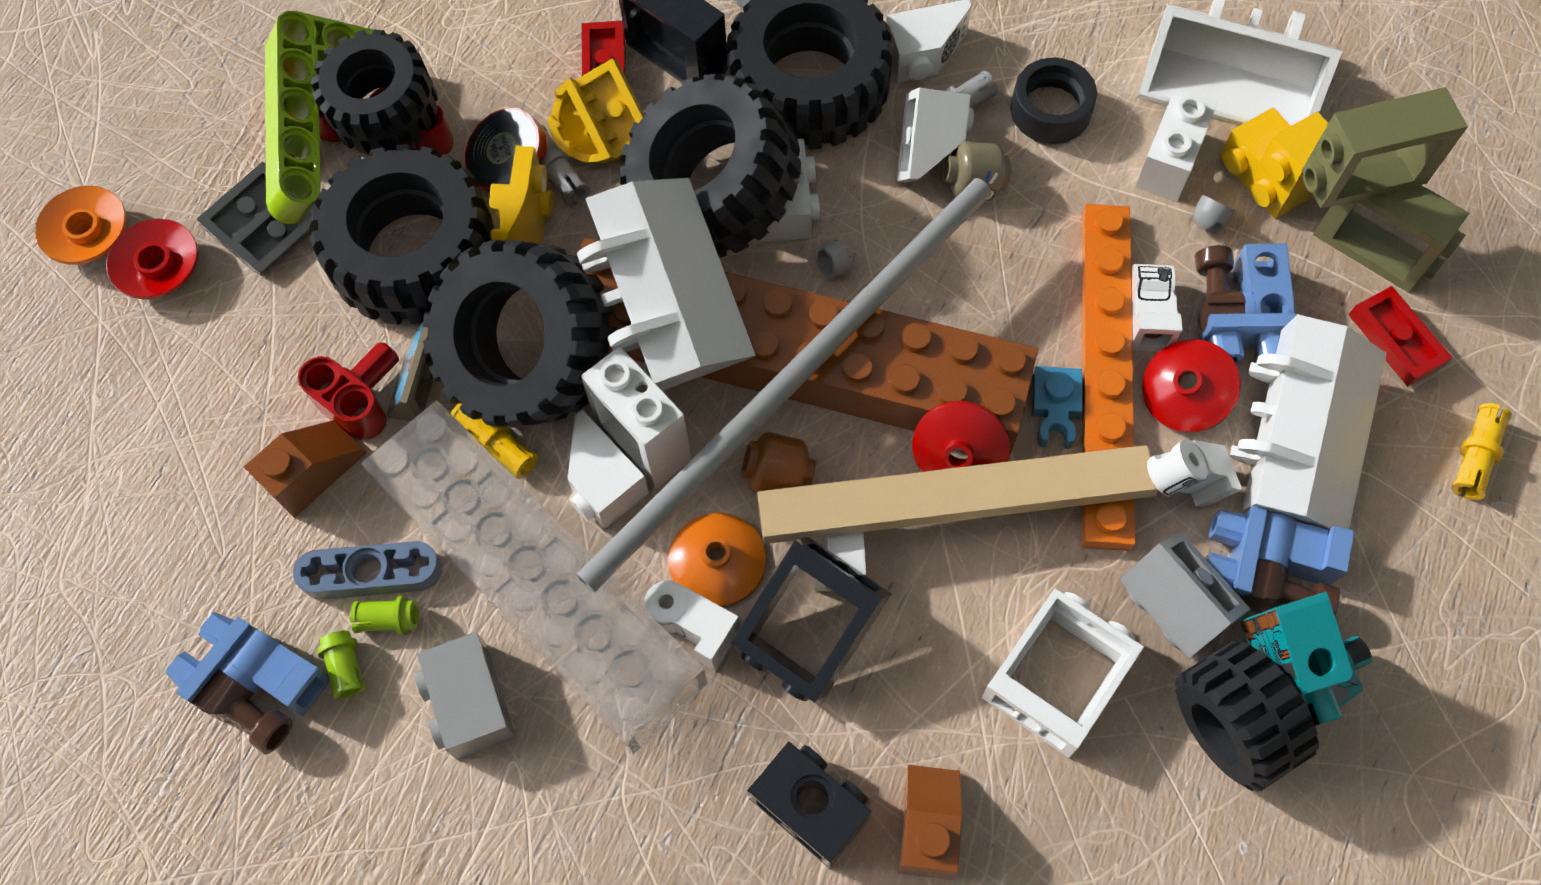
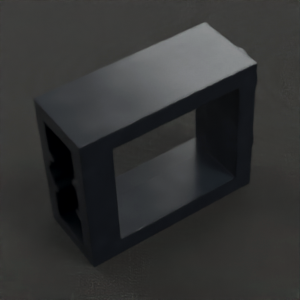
(677, 35)
(838, 577)

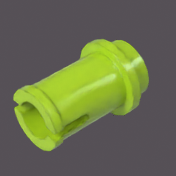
(385, 615)
(341, 663)

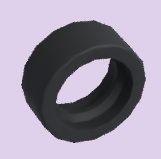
(1059, 74)

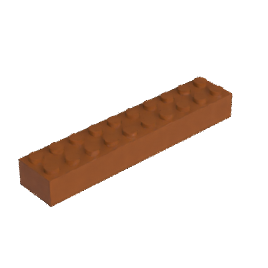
(883, 372)

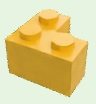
(1271, 156)

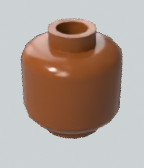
(777, 463)

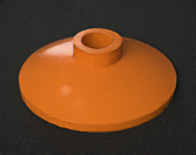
(80, 225)
(723, 580)

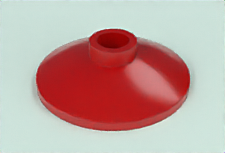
(142, 248)
(1207, 401)
(962, 427)

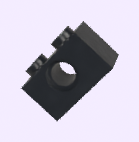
(822, 833)

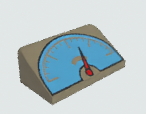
(413, 379)

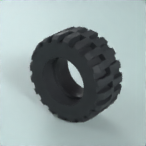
(825, 106)
(697, 121)
(374, 195)
(465, 332)

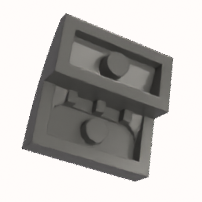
(247, 227)

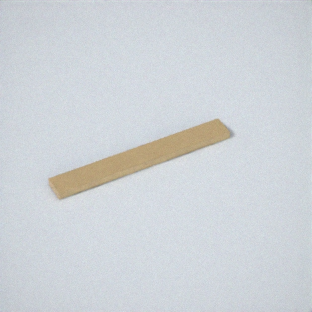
(954, 494)

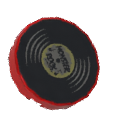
(493, 145)

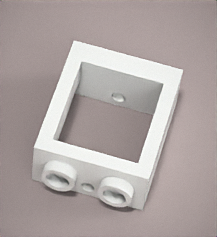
(639, 424)
(1035, 713)

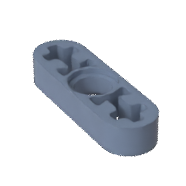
(333, 587)

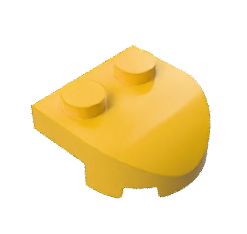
(595, 115)
(525, 201)

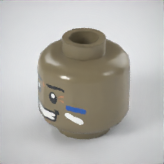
(974, 161)

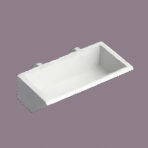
(1238, 65)
(667, 280)
(1312, 422)

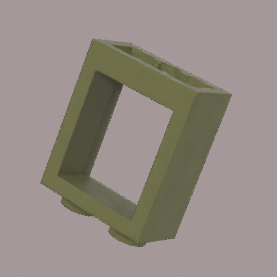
(1383, 147)
(1412, 209)

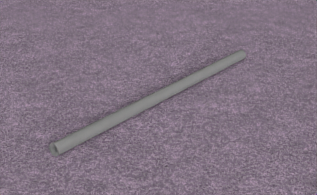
(780, 388)

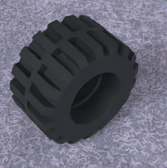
(369, 64)
(1247, 715)

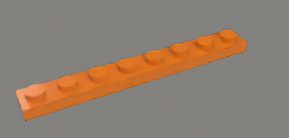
(1107, 362)

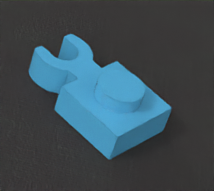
(1058, 399)

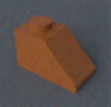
(304, 464)
(931, 823)

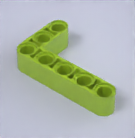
(289, 65)

